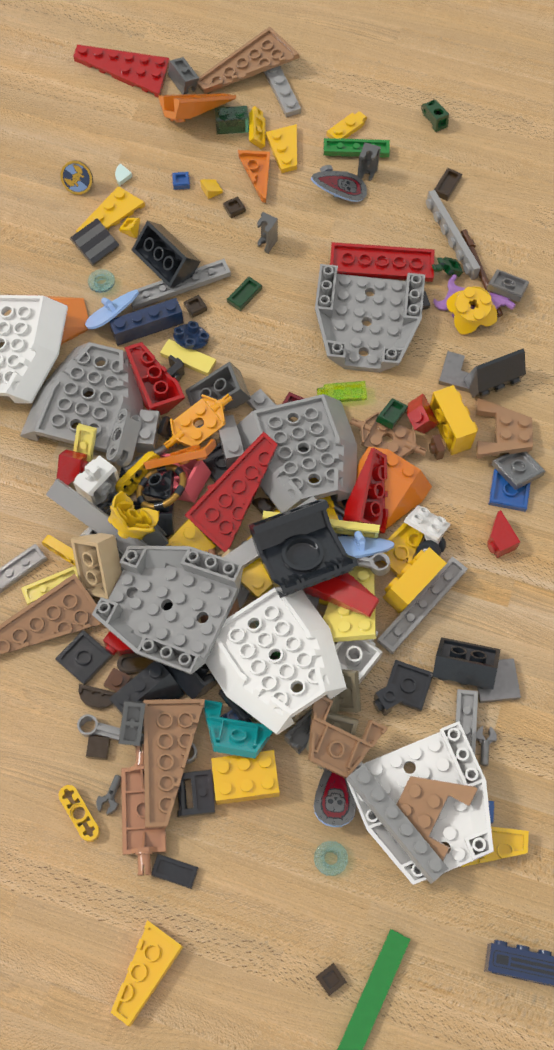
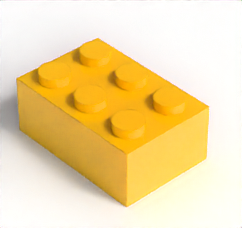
(453, 420)
(413, 579)
(245, 778)

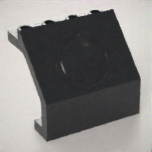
(300, 548)

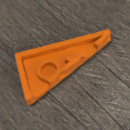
(257, 167)
(183, 456)

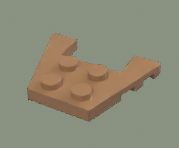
(512, 430)
(336, 748)
(423, 802)

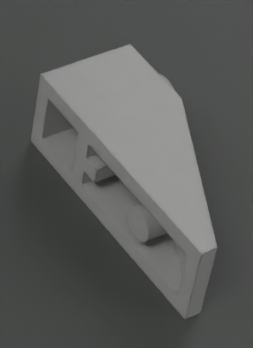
(230, 441)

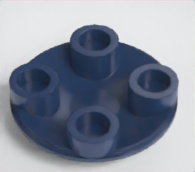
(191, 336)

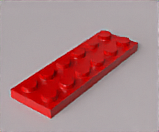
(382, 261)

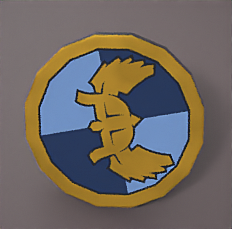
(76, 177)

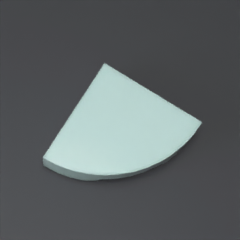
(122, 174)

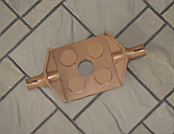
(403, 438)

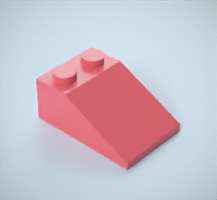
(196, 474)

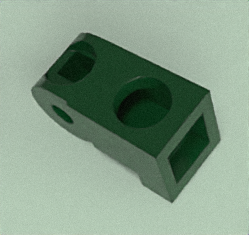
(435, 114)

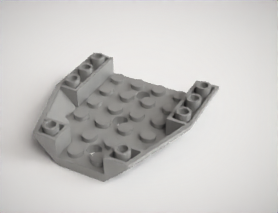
(392, 311)
(63, 401)
(330, 457)
(181, 575)

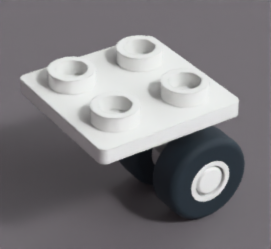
(431, 526)

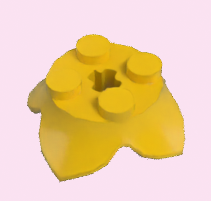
(467, 319)
(130, 521)

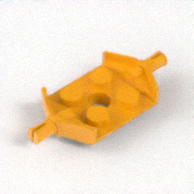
(205, 409)

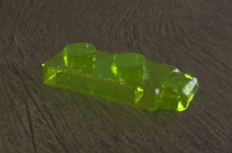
(345, 391)

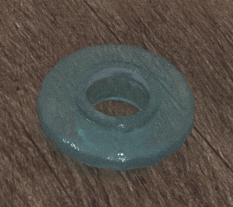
(101, 274)
(319, 858)

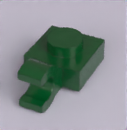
(449, 265)

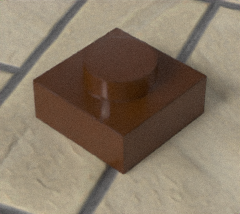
(436, 447)
(116, 680)

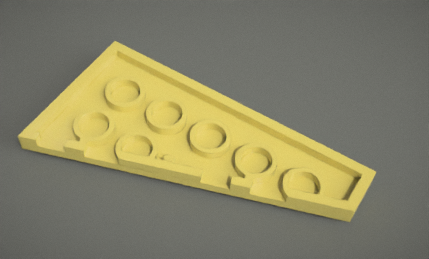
(349, 625)

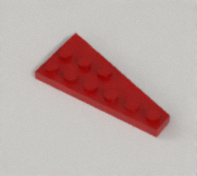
(128, 67)
(229, 498)

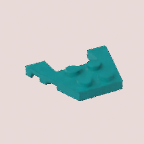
(233, 735)

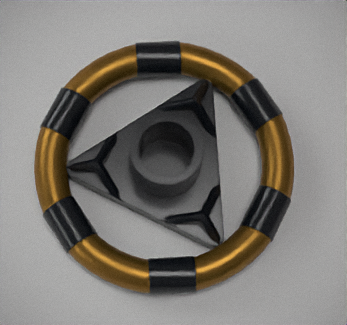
(161, 486)

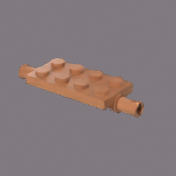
(135, 837)

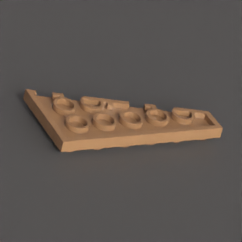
(256, 56)
(53, 615)
(168, 737)

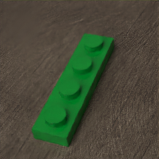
(352, 147)

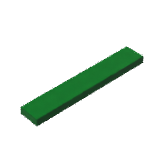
(374, 992)

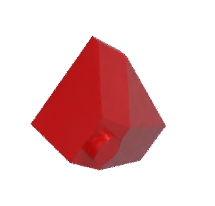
(156, 385)
(369, 494)
(346, 593)

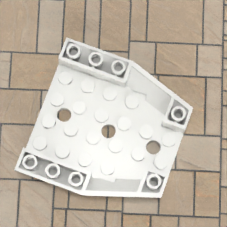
(31, 343)
(265, 685)
(440, 758)

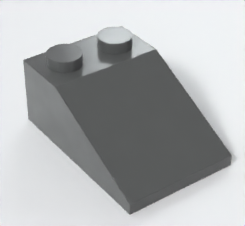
(219, 384)

